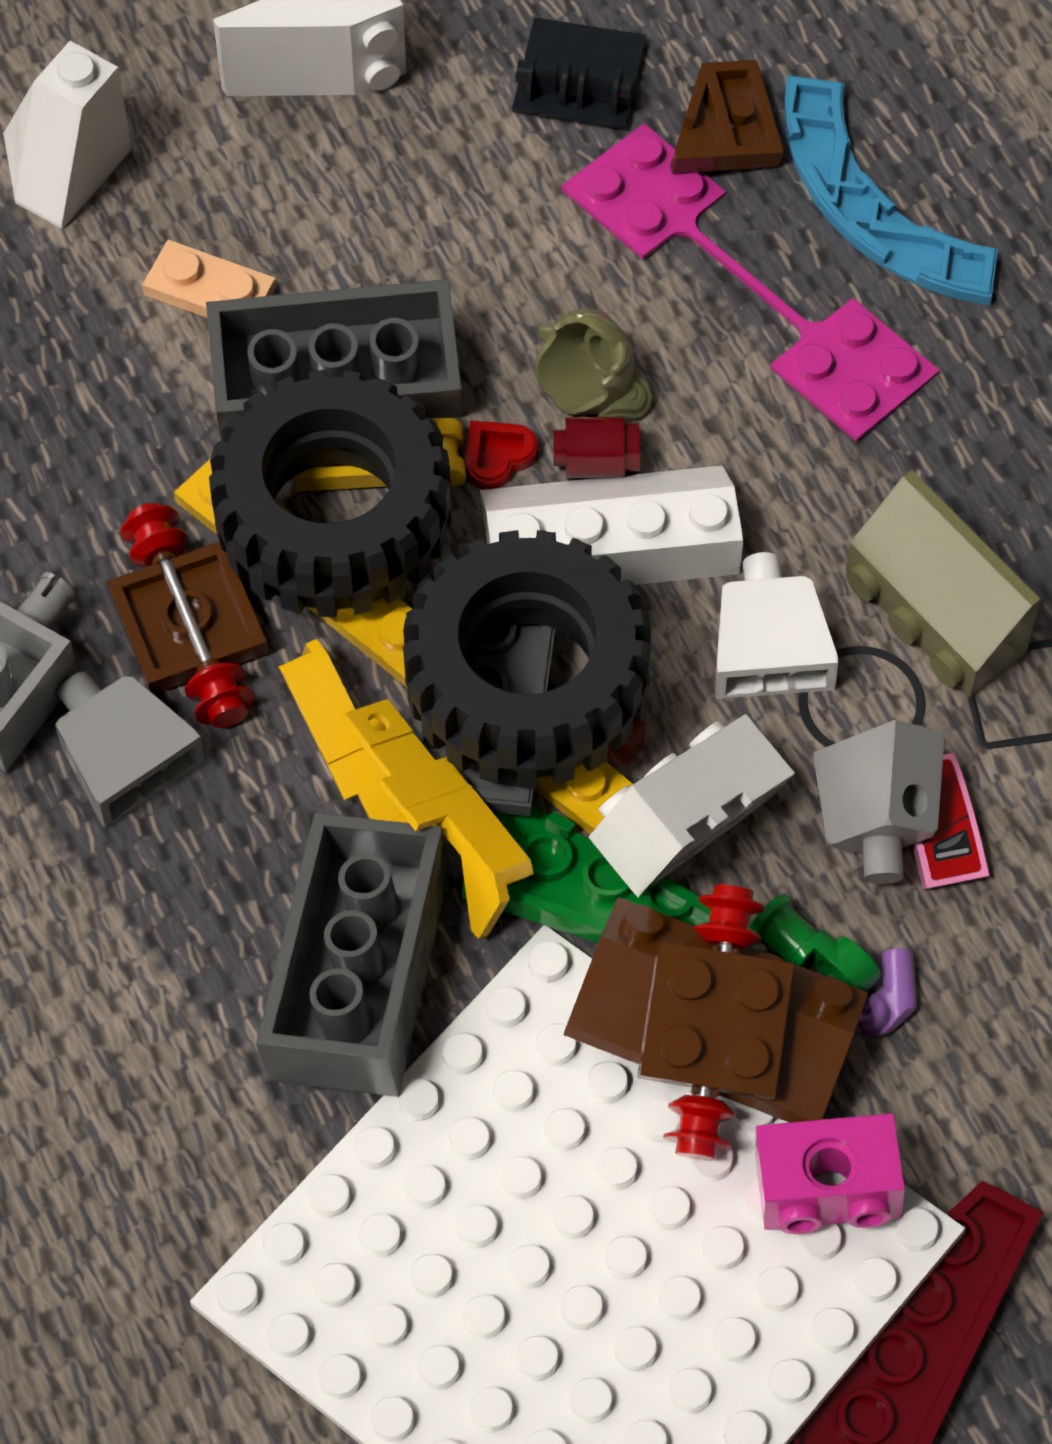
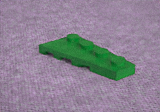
(576, 884)

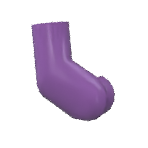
(896, 998)

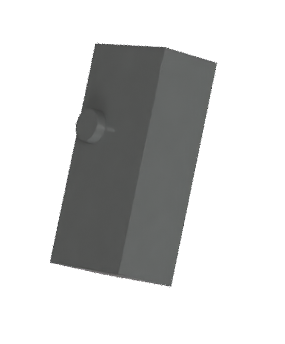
(380, 331)
(354, 955)

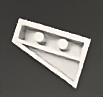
(688, 802)

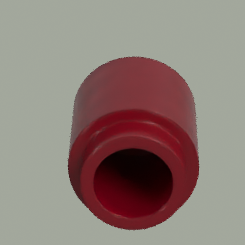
(597, 447)

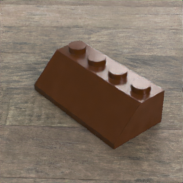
(616, 998)

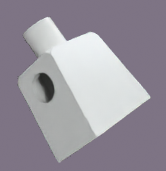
(772, 634)

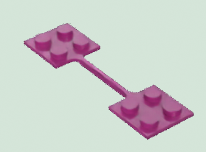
(842, 365)

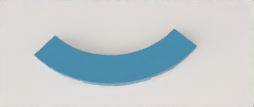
(864, 212)

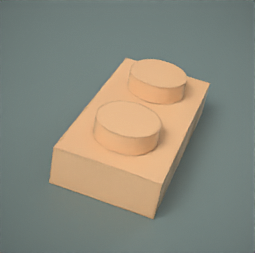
(193, 277)

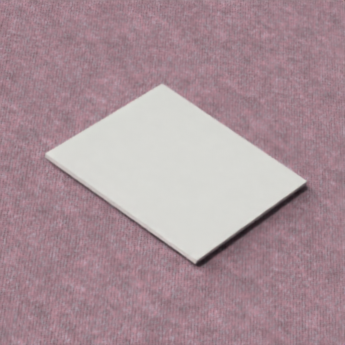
(543, 1264)

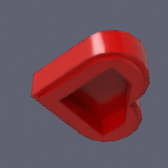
(497, 451)

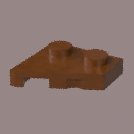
(728, 121)

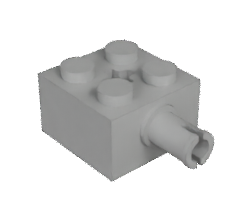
(32, 664)

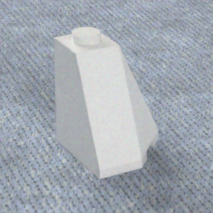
(67, 135)

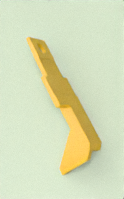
(322, 704)
(437, 794)

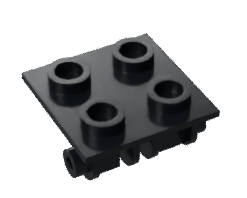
(578, 73)

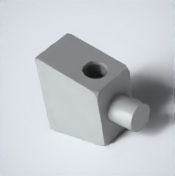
(123, 743)
(881, 794)

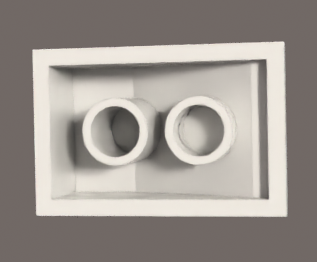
(310, 47)

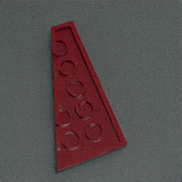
(920, 1358)

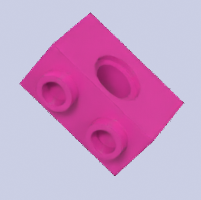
(856, 1147)

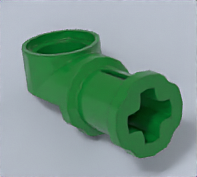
(799, 943)

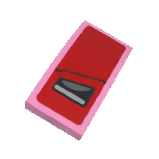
(956, 848)

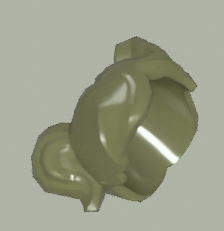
(591, 367)

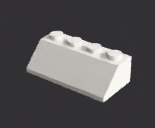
(647, 523)

